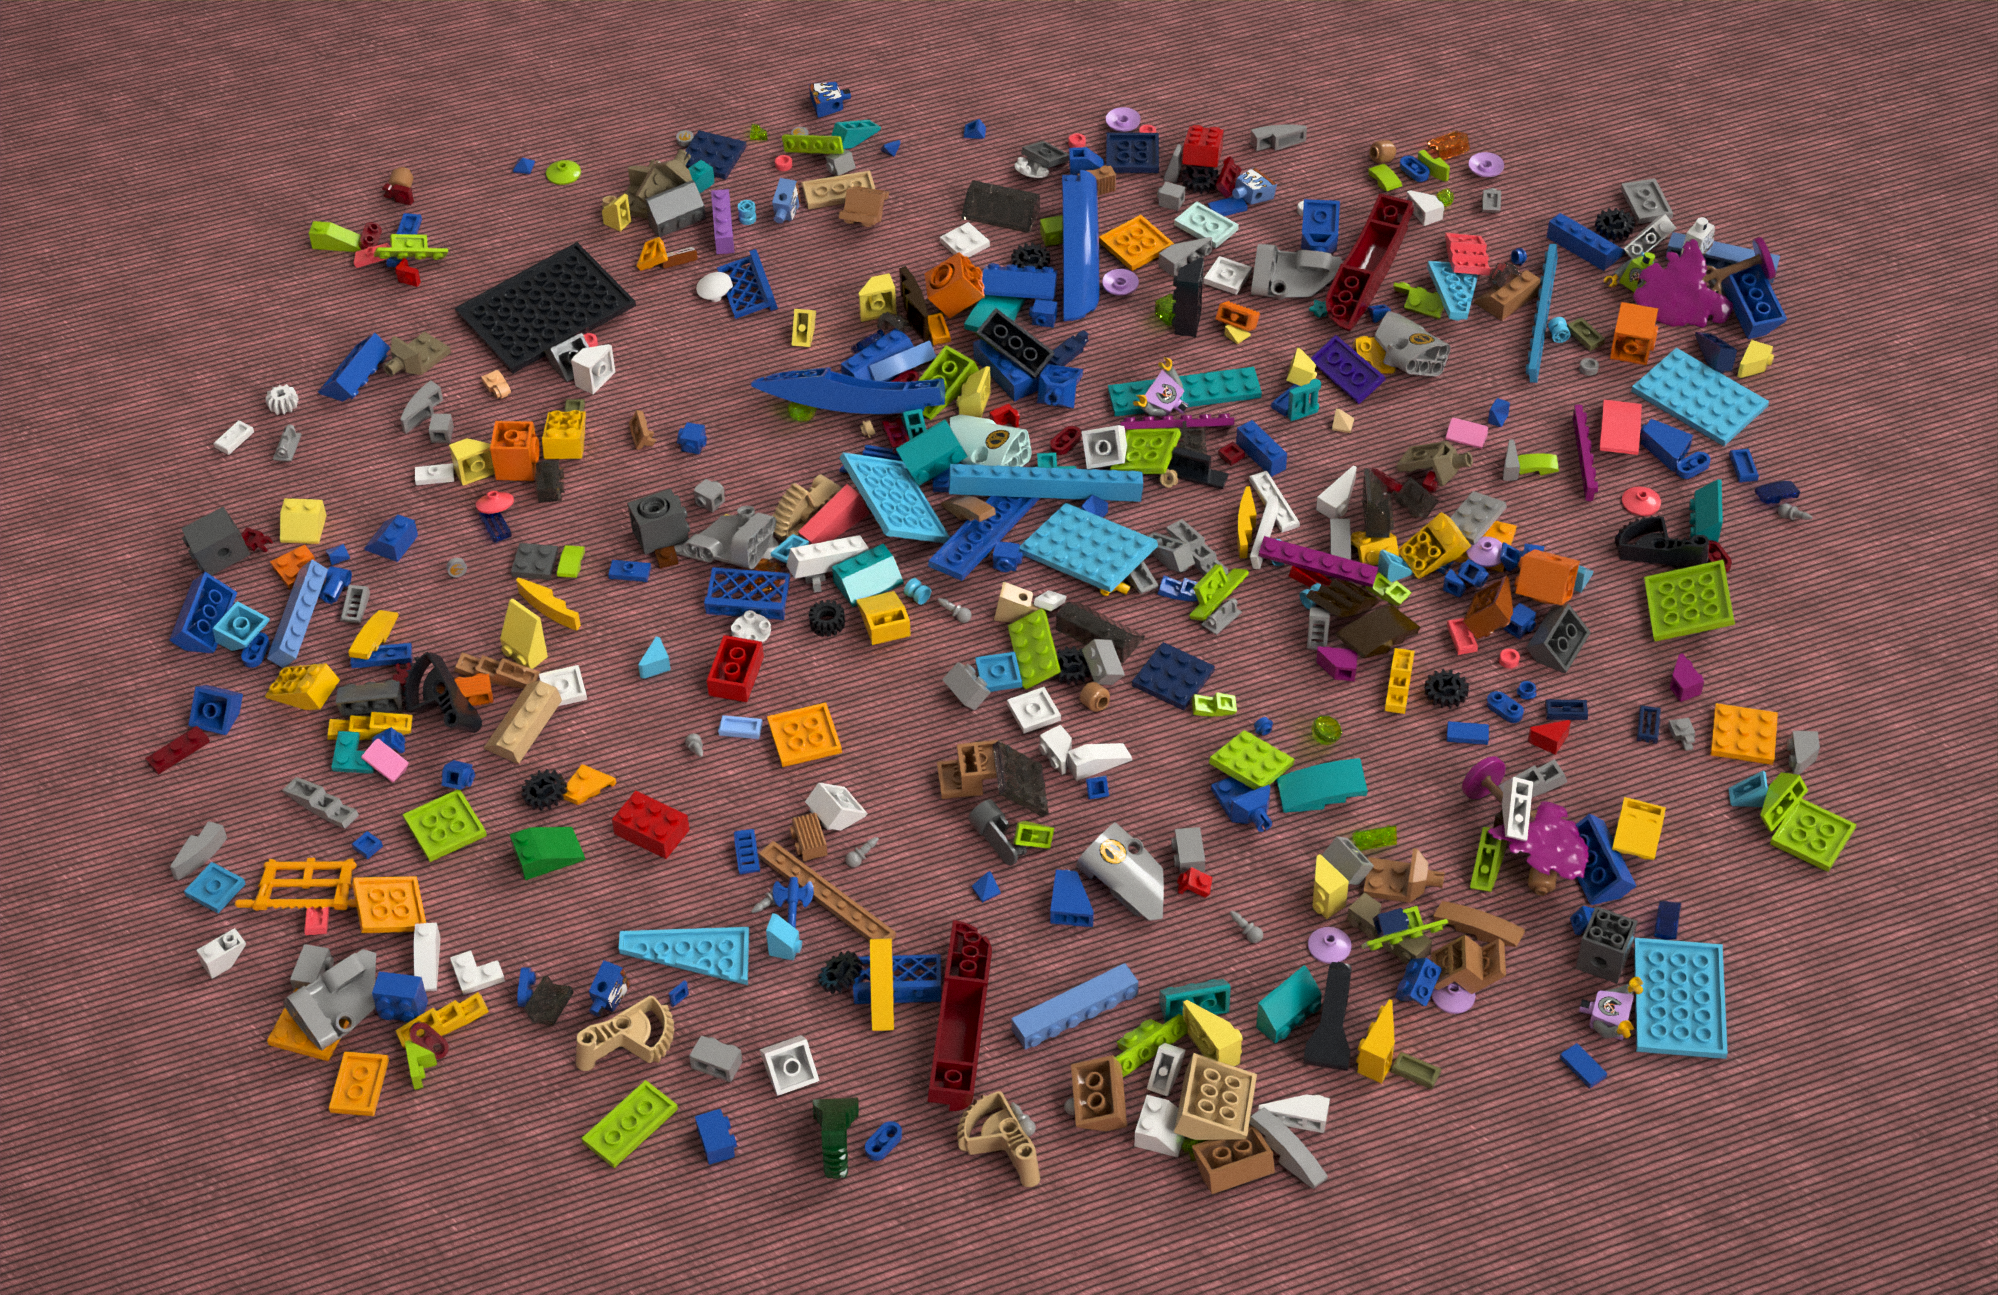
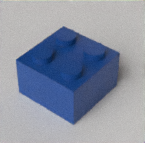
(399, 996)

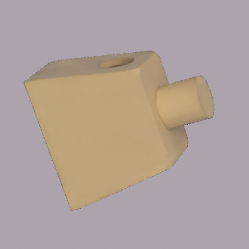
(1014, 604)

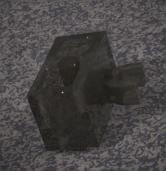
(549, 482)

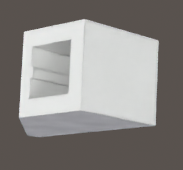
(1055, 746)
(221, 953)

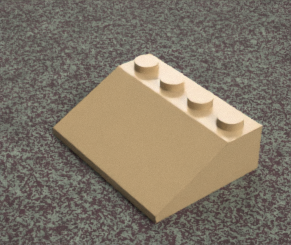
(1215, 1100)

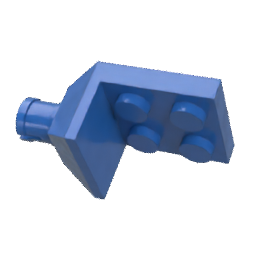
(1320, 225)
(1058, 385)
(1243, 803)

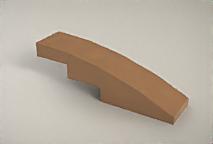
(968, 507)
(501, 673)
(1482, 924)

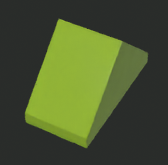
(1033, 835)

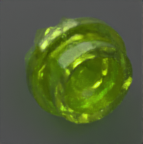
(1445, 197)

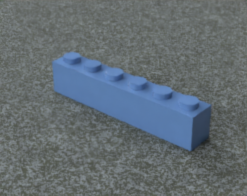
(1720, 254)
(297, 614)
(1075, 1006)

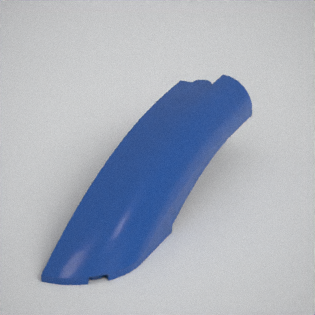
(1080, 245)
(851, 394)

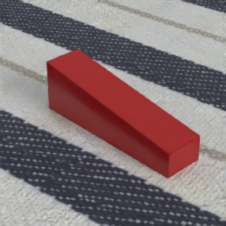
(1308, 577)

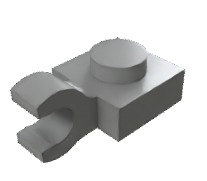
(816, 581)
(1683, 730)

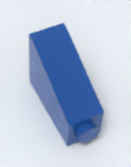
(1665, 442)
(1070, 901)

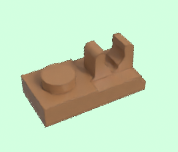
(640, 432)

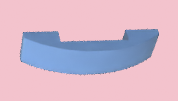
(902, 361)

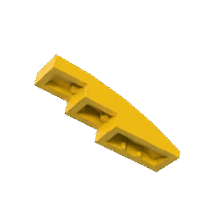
(1246, 521)
(543, 600)
(373, 634)
(1399, 681)
(371, 726)
(881, 984)
(447, 1018)

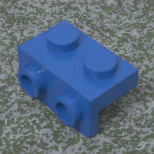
(1418, 981)

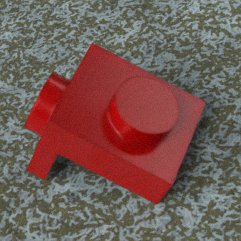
(407, 274)
(1005, 415)
(1194, 881)

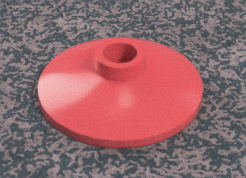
(1641, 501)
(494, 502)

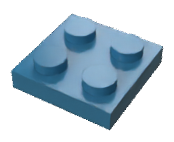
(999, 671)
(214, 887)

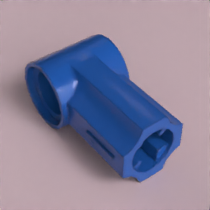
(336, 580)

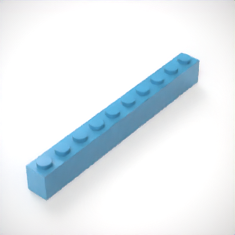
(1045, 482)

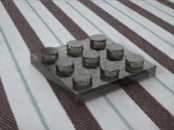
(1020, 779)

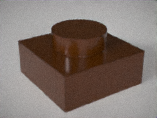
(666, 557)

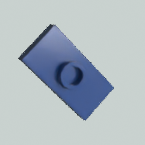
(629, 570)

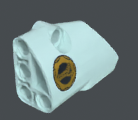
(991, 443)

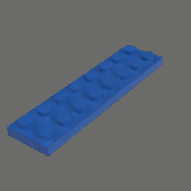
(978, 538)

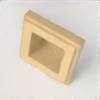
(1342, 422)

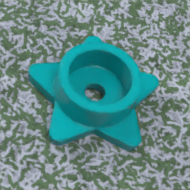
(1316, 308)

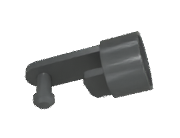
(991, 823)

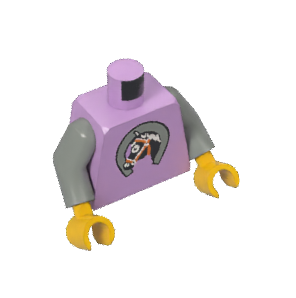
(1163, 393)
(1612, 1010)

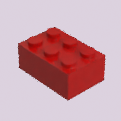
(1203, 146)
(735, 668)
(650, 824)

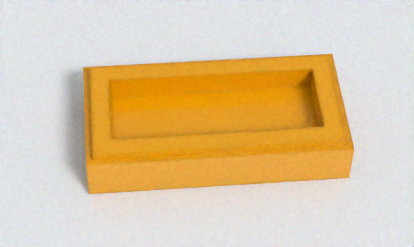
(938, 329)

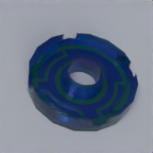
(867, 341)

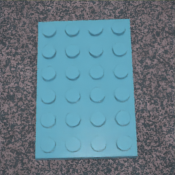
(1700, 396)
(894, 498)
(1088, 547)
(1680, 998)

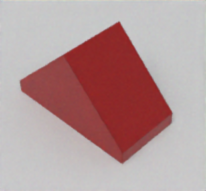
(1549, 736)

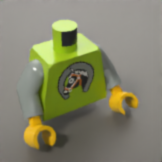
(1630, 272)

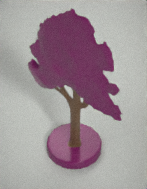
(1682, 289)
(1550, 840)

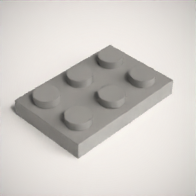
(1646, 200)
(1477, 515)

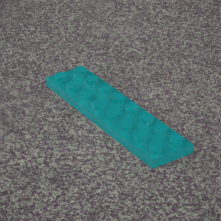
(1198, 390)

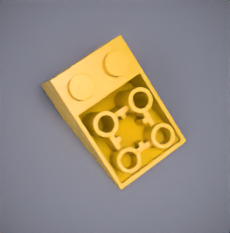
(564, 435)
(1434, 546)
(884, 617)
(303, 686)
(1638, 828)
(1377, 1049)

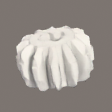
(282, 399)

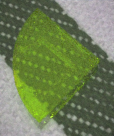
(758, 133)

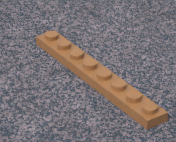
(826, 893)

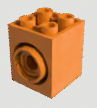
(954, 285)
(1634, 333)
(514, 450)
(1546, 577)

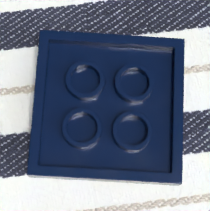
(716, 151)
(1133, 152)
(1173, 676)

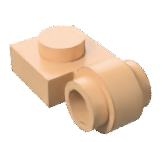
(497, 384)

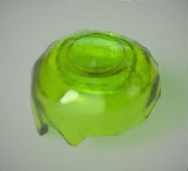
(801, 412)
(1326, 730)

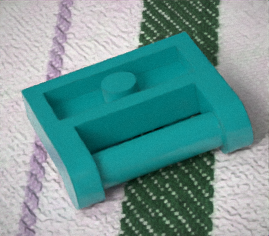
(1299, 400)

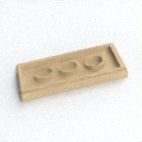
(833, 190)

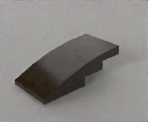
(914, 303)
(1343, 598)
(1377, 631)

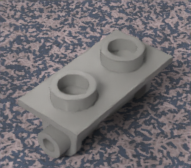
(287, 444)
(1222, 617)

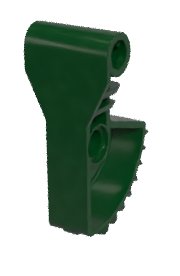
(834, 1118)

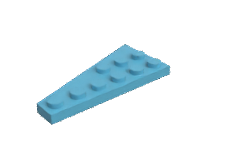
(1453, 289)
(706, 951)

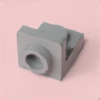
(1491, 200)

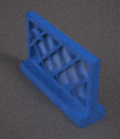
(762, 285)
(738, 607)
(905, 991)

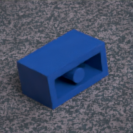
(715, 1136)

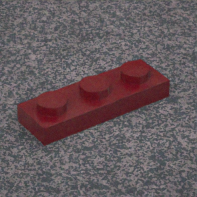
(177, 750)

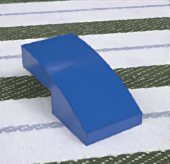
(1177, 590)

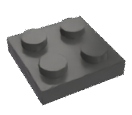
(1045, 154)
(534, 561)

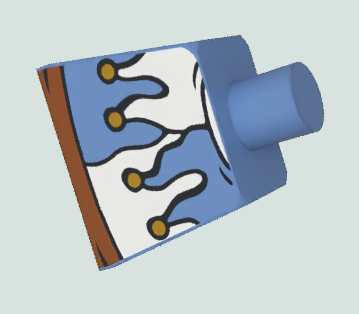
(1254, 187)
(786, 200)

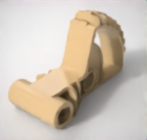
(800, 505)
(605, 1037)
(998, 1133)

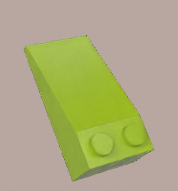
(955, 370)

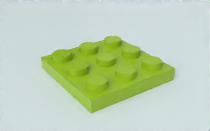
(1149, 450)
(1251, 760)
(444, 825)
(1813, 834)

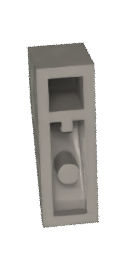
(1172, 552)

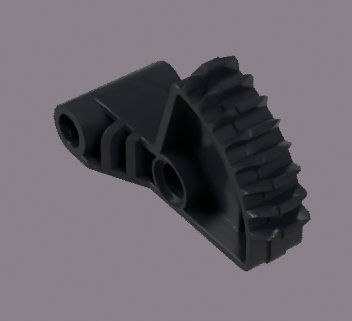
(1658, 546)
(440, 691)
(1328, 1043)

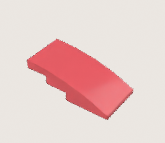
(1467, 254)
(1620, 427)

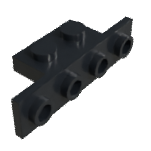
(1196, 468)

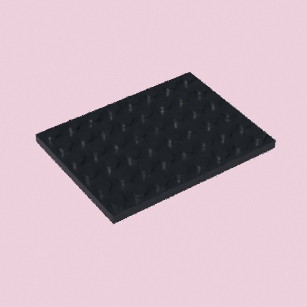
(544, 307)

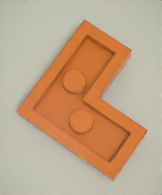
(288, 565)

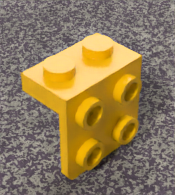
(1372, 353)
(1371, 546)

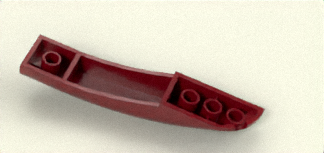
(1368, 261)
(960, 1018)

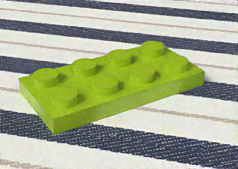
(1034, 648)
(629, 1124)

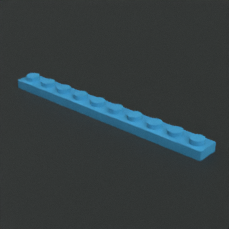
(1541, 317)

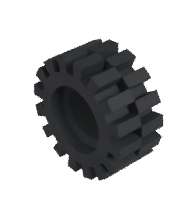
(829, 626)

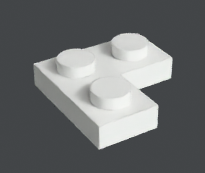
(475, 978)

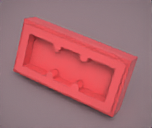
(366, 256)
(1462, 636)
(316, 921)

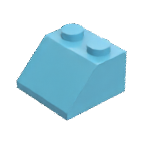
(239, 627)

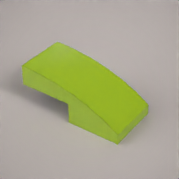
(1437, 166)
(1385, 176)
(1538, 462)
(570, 561)
(1390, 592)
(1218, 705)

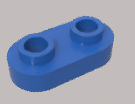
(1414, 168)
(1693, 465)
(253, 654)
(1503, 705)
(526, 980)
(882, 1142)

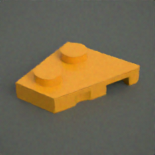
(652, 254)
(586, 784)

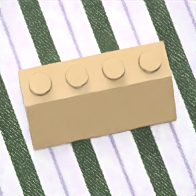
(524, 721)

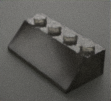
(1001, 206)
(1376, 507)
(1086, 625)

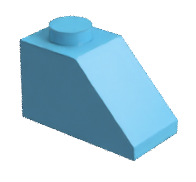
(782, 938)

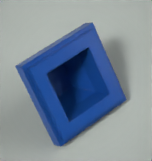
(891, 148)
(524, 166)
(1097, 787)

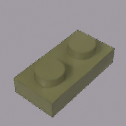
(1586, 334)

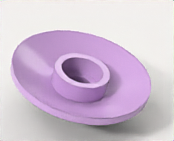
(1123, 119)
(1486, 164)
(1120, 282)
(1486, 552)
(1329, 951)
(1451, 1001)

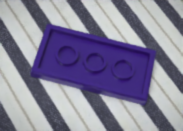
(1347, 369)

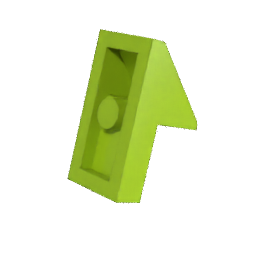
(418, 1060)

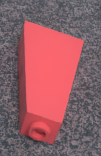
(835, 517)

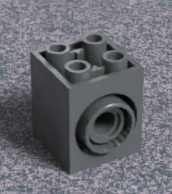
(658, 521)
(215, 542)
(1606, 944)

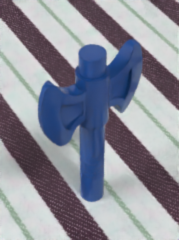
(792, 896)

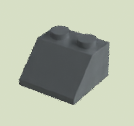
(562, 354)

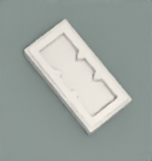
(233, 437)
(434, 474)
(1049, 600)

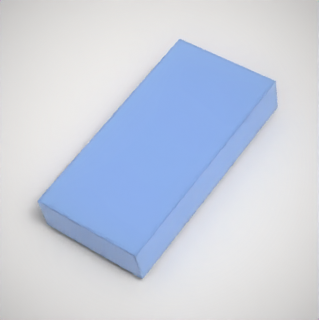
(740, 727)

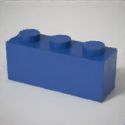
(1261, 448)

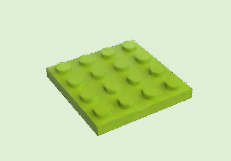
(1689, 600)

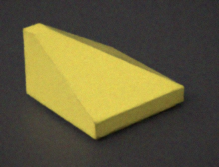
(1236, 334)

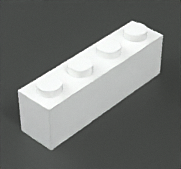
(820, 557)

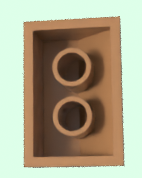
(1512, 296)
(1099, 1094)
(1233, 1161)

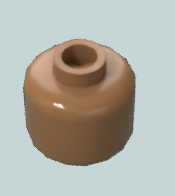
(1382, 151)
(401, 176)
(1094, 696)
(1541, 882)

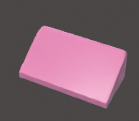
(1467, 433)
(385, 760)

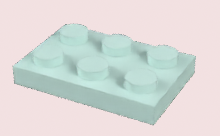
(1205, 223)

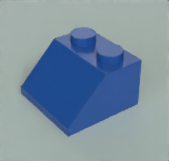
(393, 538)
(215, 708)

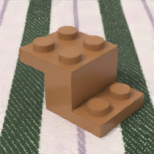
(863, 205)
(965, 775)
(1470, 964)

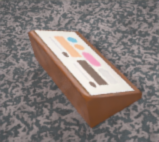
(680, 257)

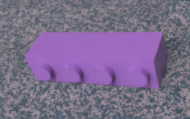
(722, 221)

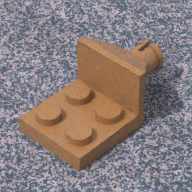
(1401, 880)

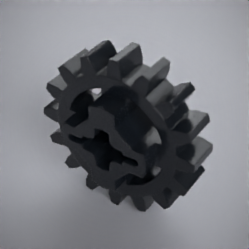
(1200, 178)
(1615, 224)
(1030, 256)
(1072, 666)
(1448, 689)
(544, 789)
(840, 972)

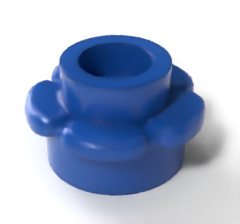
(1518, 256)
(1527, 690)
(1263, 726)

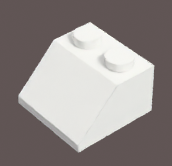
(593, 367)
(1104, 446)
(834, 806)
(789, 1065)
(1157, 1127)

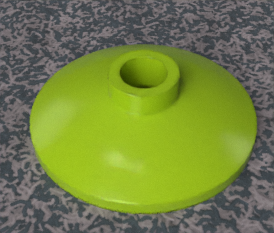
(563, 172)

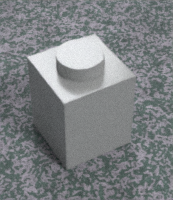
(840, 163)
(1171, 196)
(441, 428)

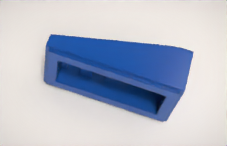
(745, 839)

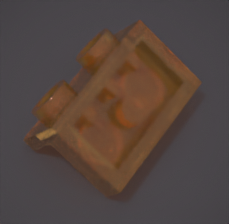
(1450, 144)

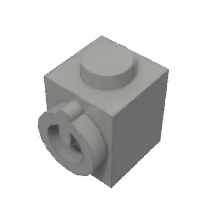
(709, 495)

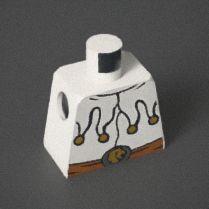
(1703, 233)

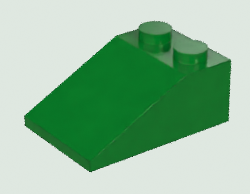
(545, 849)

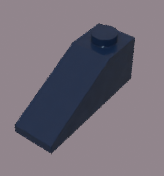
(1716, 352)

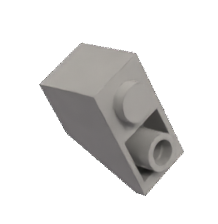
(1803, 749)

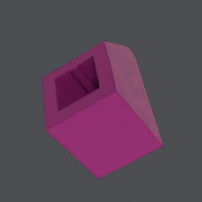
(1338, 662)
(1686, 680)

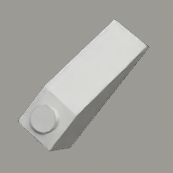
(1335, 498)
(1096, 758)
(1516, 808)
(427, 954)
(1301, 1112)

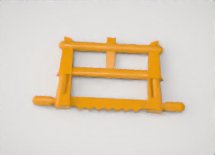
(268, 881)

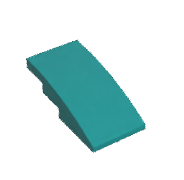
(1007, 305)
(1321, 785)

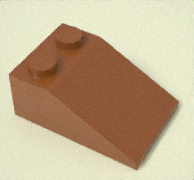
(1490, 609)

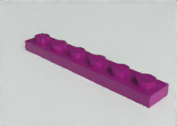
(1168, 422)
(1585, 457)
(1318, 561)

